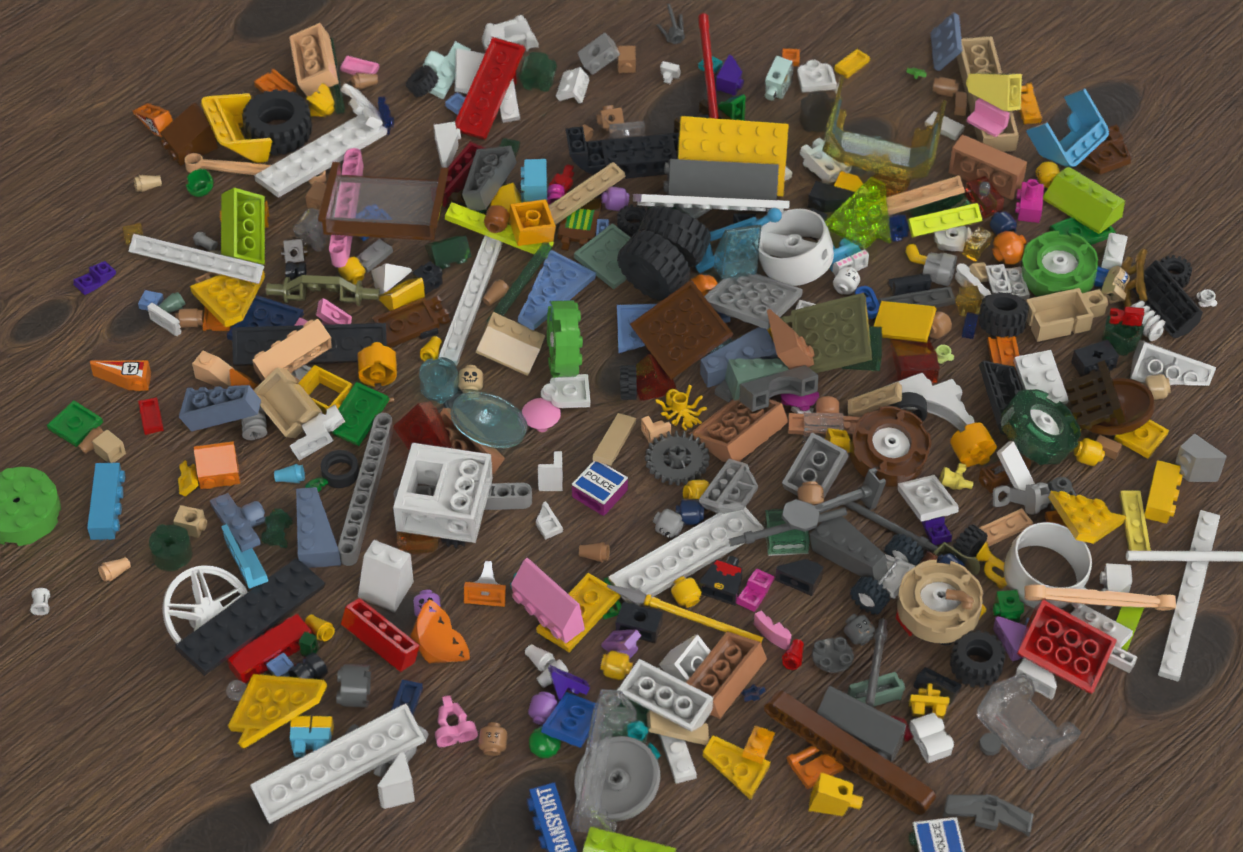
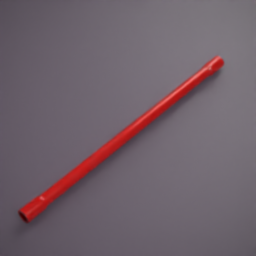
(708, 66)

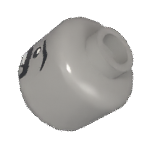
(668, 523)

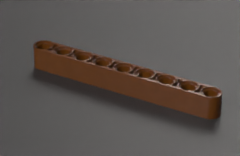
(850, 752)

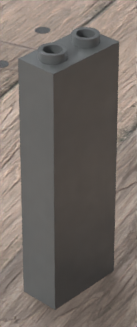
(721, 179)

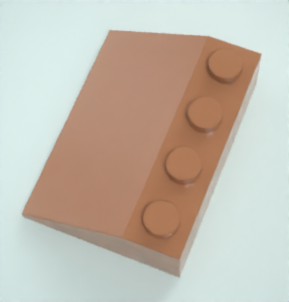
(739, 431)

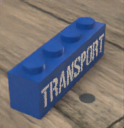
(550, 819)

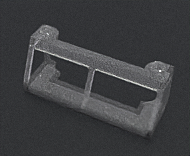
(604, 720)

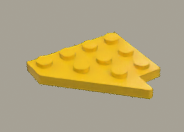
(1084, 517)
(271, 703)

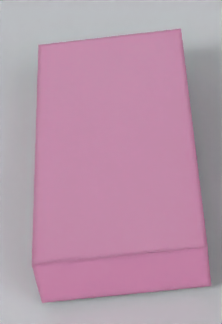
(354, 65)

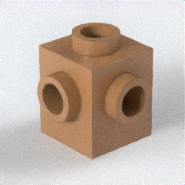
(615, 113)

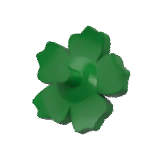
(317, 482)

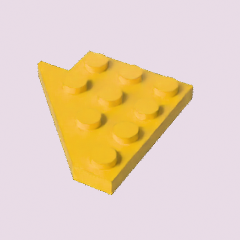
(226, 297)

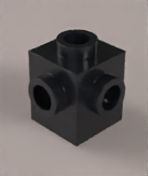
(431, 276)

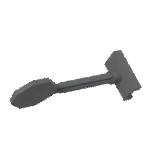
(805, 516)

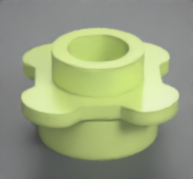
(944, 354)

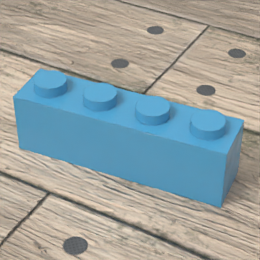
(105, 501)

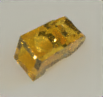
(977, 243)

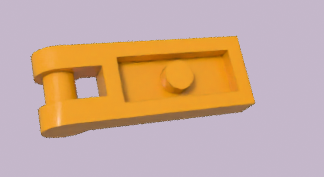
(1029, 108)

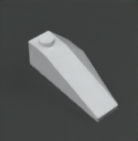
(1178, 368)

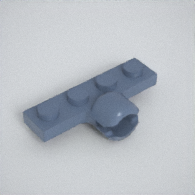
(240, 519)

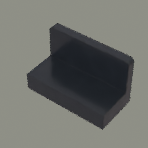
(910, 284)

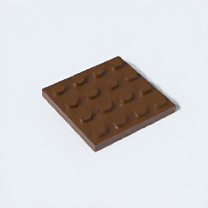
(681, 329)

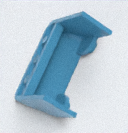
(1086, 133)

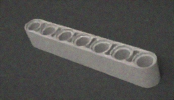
(500, 495)

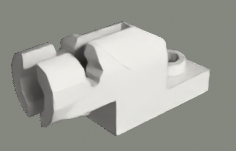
(317, 432)

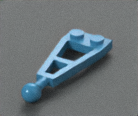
(774, 215)

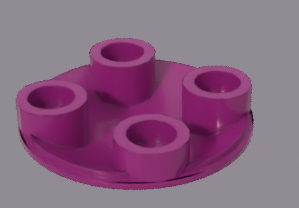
(802, 403)

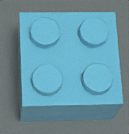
(534, 180)

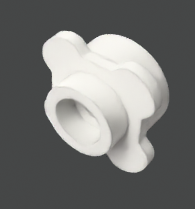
(1206, 298)

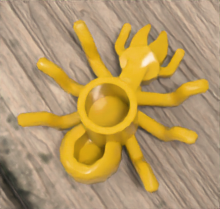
(679, 405)

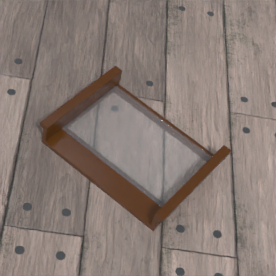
(381, 206)

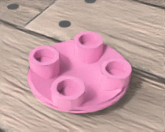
(541, 414)

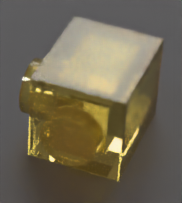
(968, 300)

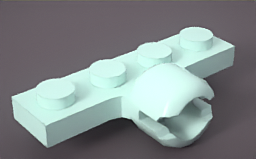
(445, 69)

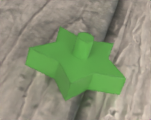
(916, 72)

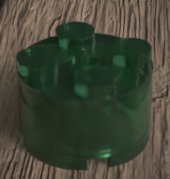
(537, 71)
(1122, 337)
(170, 547)

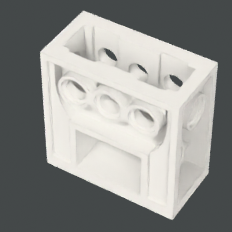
(442, 513)

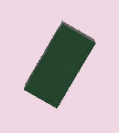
(308, 644)

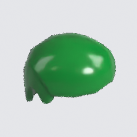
(199, 183)
(542, 744)

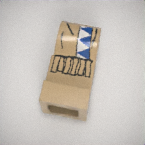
(1115, 284)

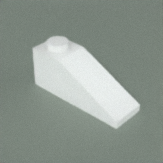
(447, 142)

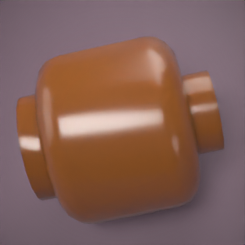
(496, 218)

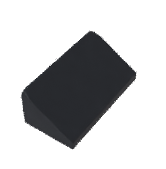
(947, 687)

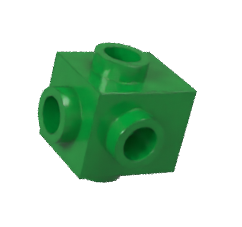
(1008, 605)

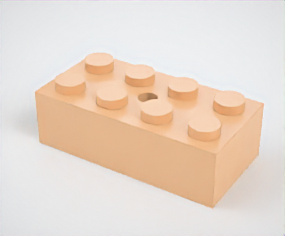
(313, 59)
(294, 351)

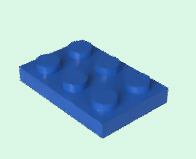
(570, 720)

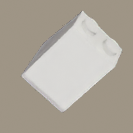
(385, 576)

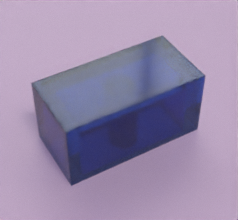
(970, 325)

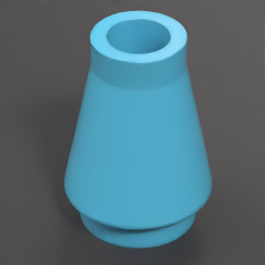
(292, 474)

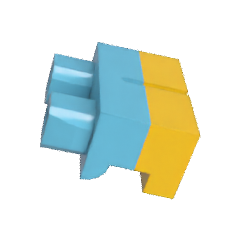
(310, 734)

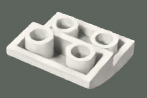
(1007, 280)

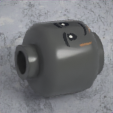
(859, 629)

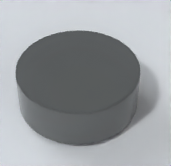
(990, 744)

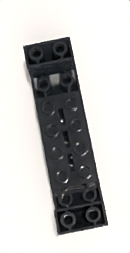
(633, 155)

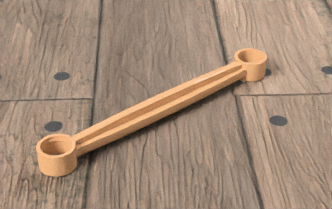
(234, 167)
(1096, 597)

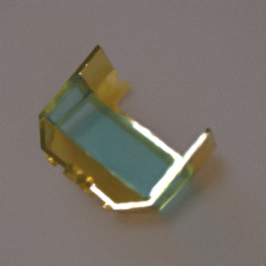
(877, 154)

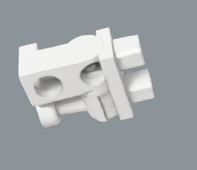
(820, 163)

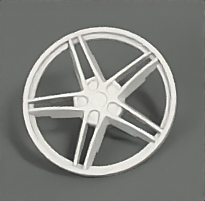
(205, 607)

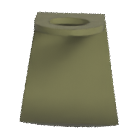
(971, 563)

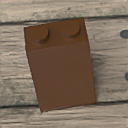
(188, 135)

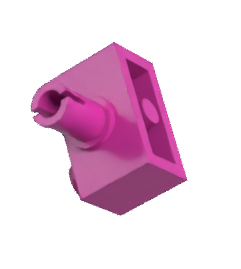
(1030, 201)

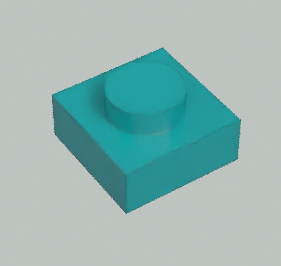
(717, 64)

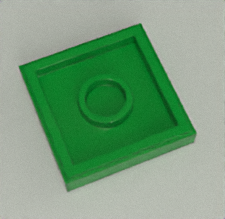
(74, 423)

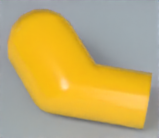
(914, 256)

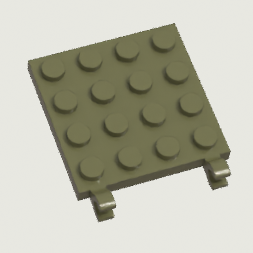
(834, 331)

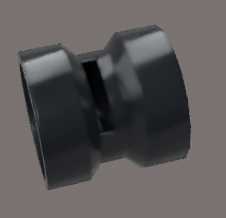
(295, 270)

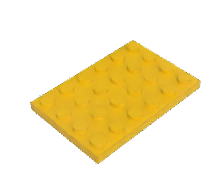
(734, 142)

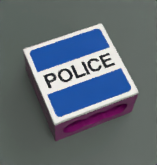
(599, 487)

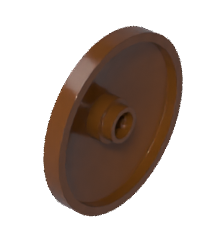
(1136, 404)

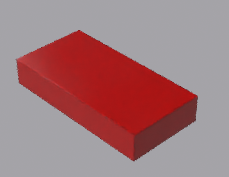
(150, 415)

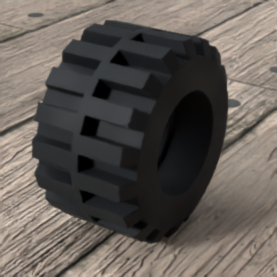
(1003, 314)
(975, 672)

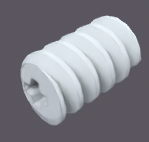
(1152, 326)

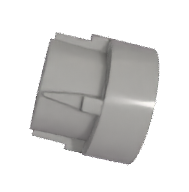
(940, 267)

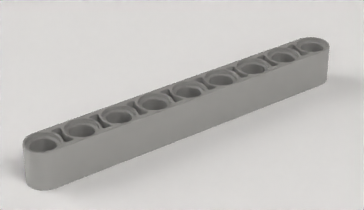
(365, 489)

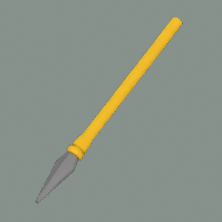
(638, 596)

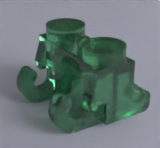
(275, 528)

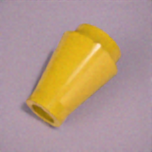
(431, 349)
(322, 629)

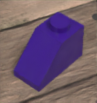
(730, 77)

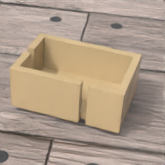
(1059, 314)
(286, 402)

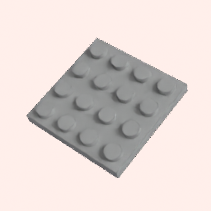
(751, 297)

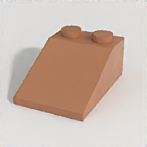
(788, 344)

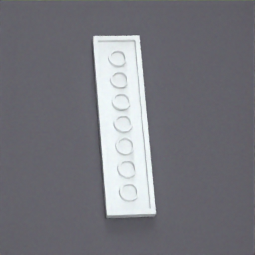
(318, 156)
(685, 553)
(337, 763)

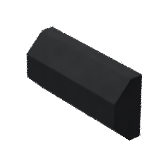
(1170, 301)
(1001, 386)

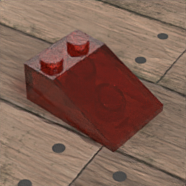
(914, 358)
(423, 426)

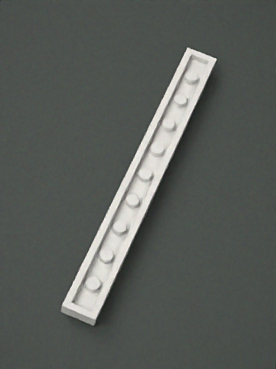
(471, 299)
(1188, 598)

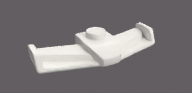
(362, 106)

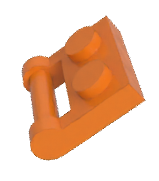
(810, 772)

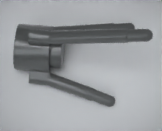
(675, 33)

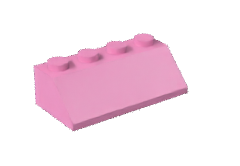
(547, 602)

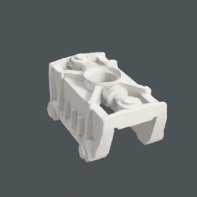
(516, 32)

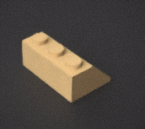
(510, 343)

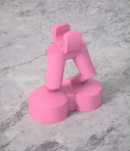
(450, 735)

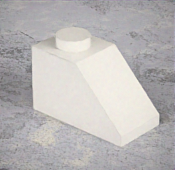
(1041, 678)

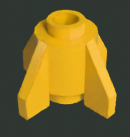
(321, 103)

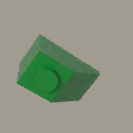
(734, 107)

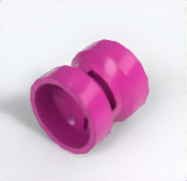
(554, 192)

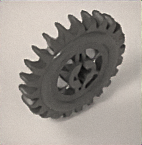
(677, 458)

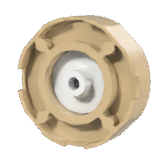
(924, 606)

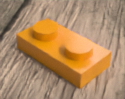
(758, 744)

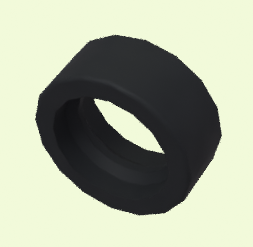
(912, 399)
(335, 457)

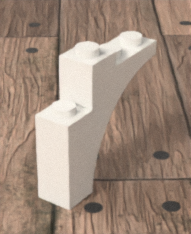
(941, 399)

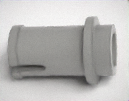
(204, 241)

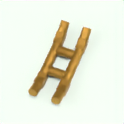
(1137, 282)

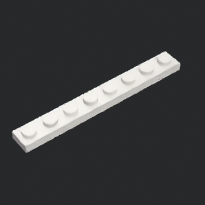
(196, 258)

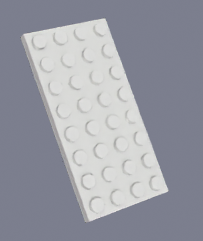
(709, 202)

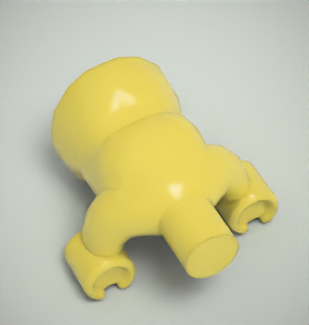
(955, 479)

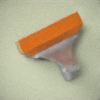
(485, 590)

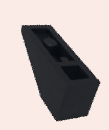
(827, 197)

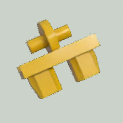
(920, 701)

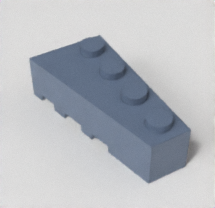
(749, 346)
(218, 406)
(314, 532)

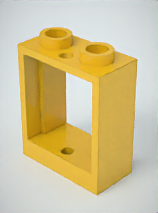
(318, 375)

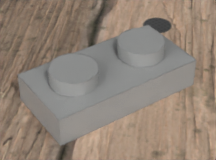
(375, 254)

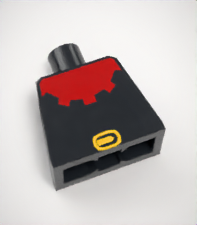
(722, 581)

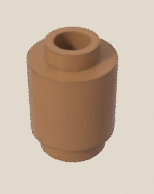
(945, 86)
(190, 317)

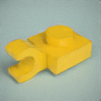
(188, 479)

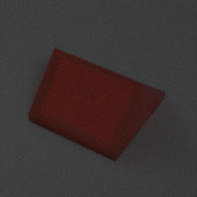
(652, 379)

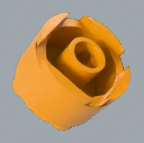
(377, 365)
(973, 445)

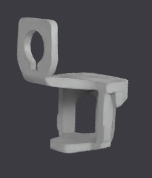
(1034, 498)

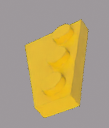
(739, 770)

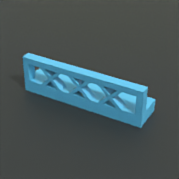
(246, 561)

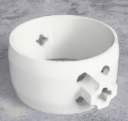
(1053, 537)

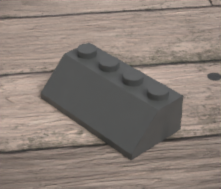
(863, 723)

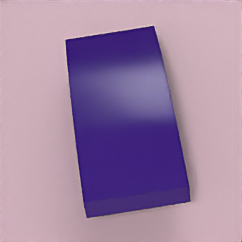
(97, 276)
(937, 530)

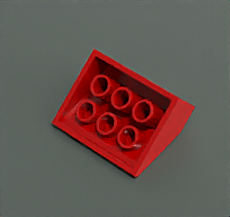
(1066, 646)

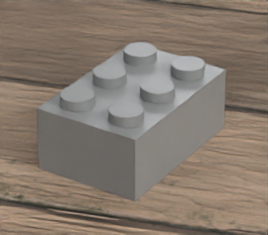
(816, 462)

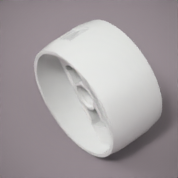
(800, 259)

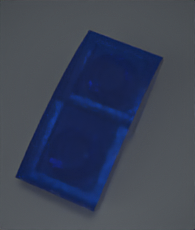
(385, 114)

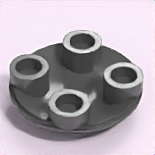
(832, 654)

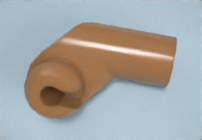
(960, 595)

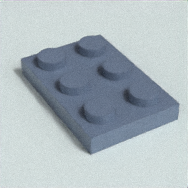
(946, 41)

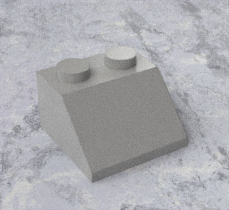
(1200, 460)

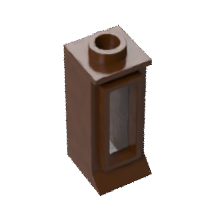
(996, 476)

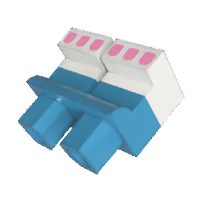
(849, 256)

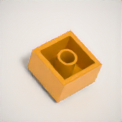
(532, 222)

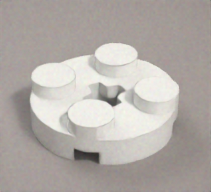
(946, 242)

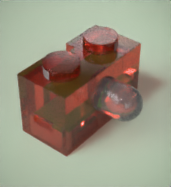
(986, 195)

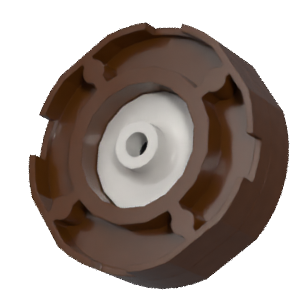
(890, 443)

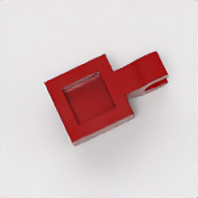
(564, 179)
(1129, 316)

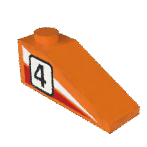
(153, 118)
(126, 374)

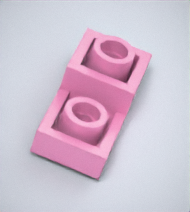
(774, 633)

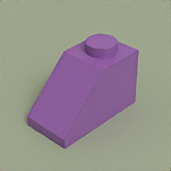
(1010, 634)

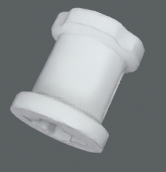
(40, 600)

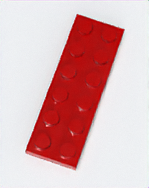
(489, 88)

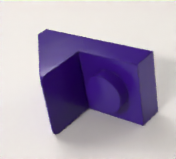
(563, 680)

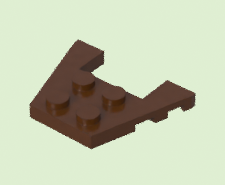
(1108, 154)

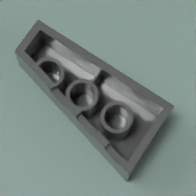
(487, 175)

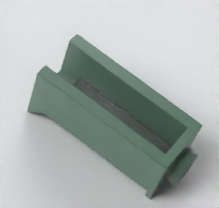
(888, 689)

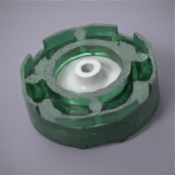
(1040, 427)

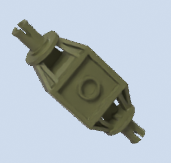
(316, 283)

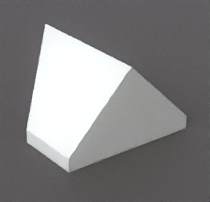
(388, 275)

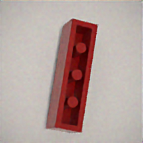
(380, 634)
(260, 651)

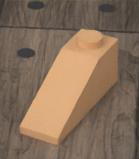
(212, 370)

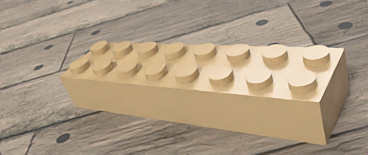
(980, 56)

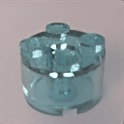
(438, 379)

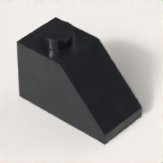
(800, 575)

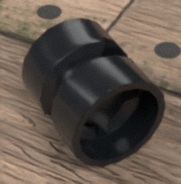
(311, 668)

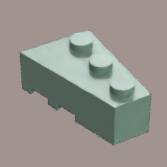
(746, 370)

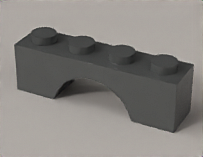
(795, 381)

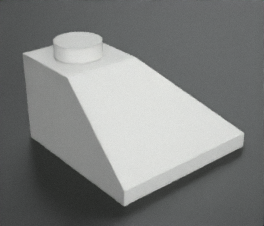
(685, 658)

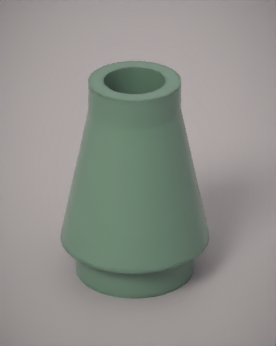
(172, 303)

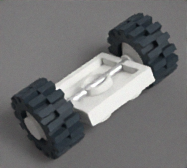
(901, 557)

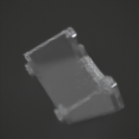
(1021, 724)

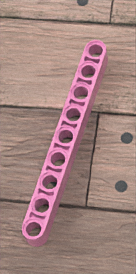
(341, 245)

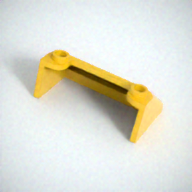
(225, 119)

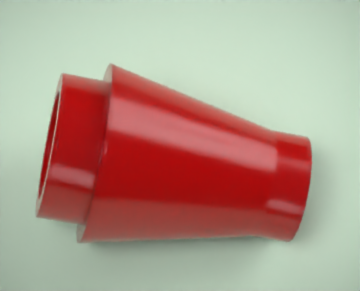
(793, 656)

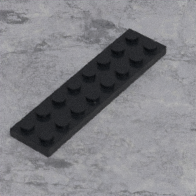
(345, 341)
(249, 616)

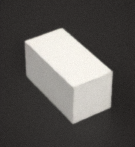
(1122, 659)

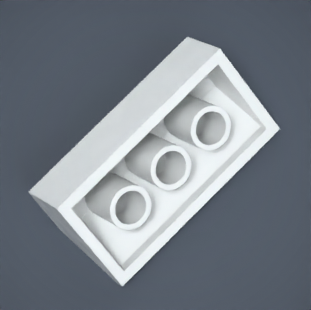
(667, 696)

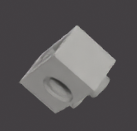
(598, 53)

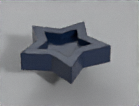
(753, 693)

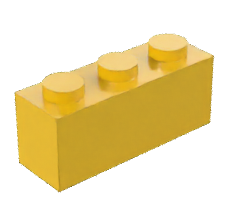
(1163, 492)

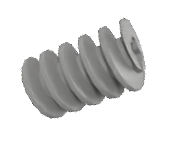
(254, 426)

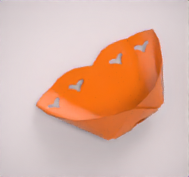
(437, 638)

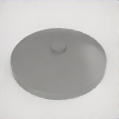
(629, 778)

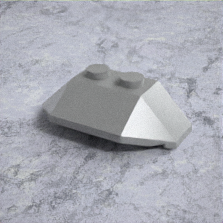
(730, 488)

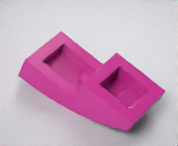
(755, 590)

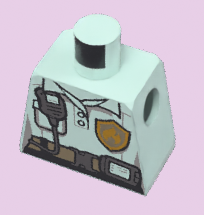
(778, 84)

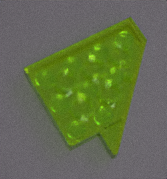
(863, 215)

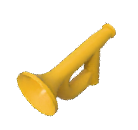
(991, 561)

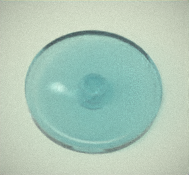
(488, 419)

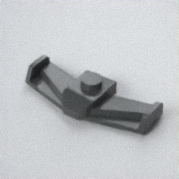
(989, 811)

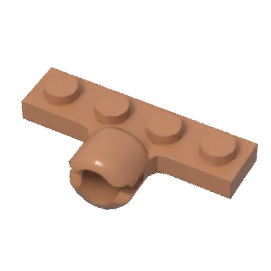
(824, 404)

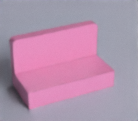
(989, 118)

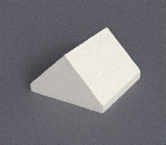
(396, 785)

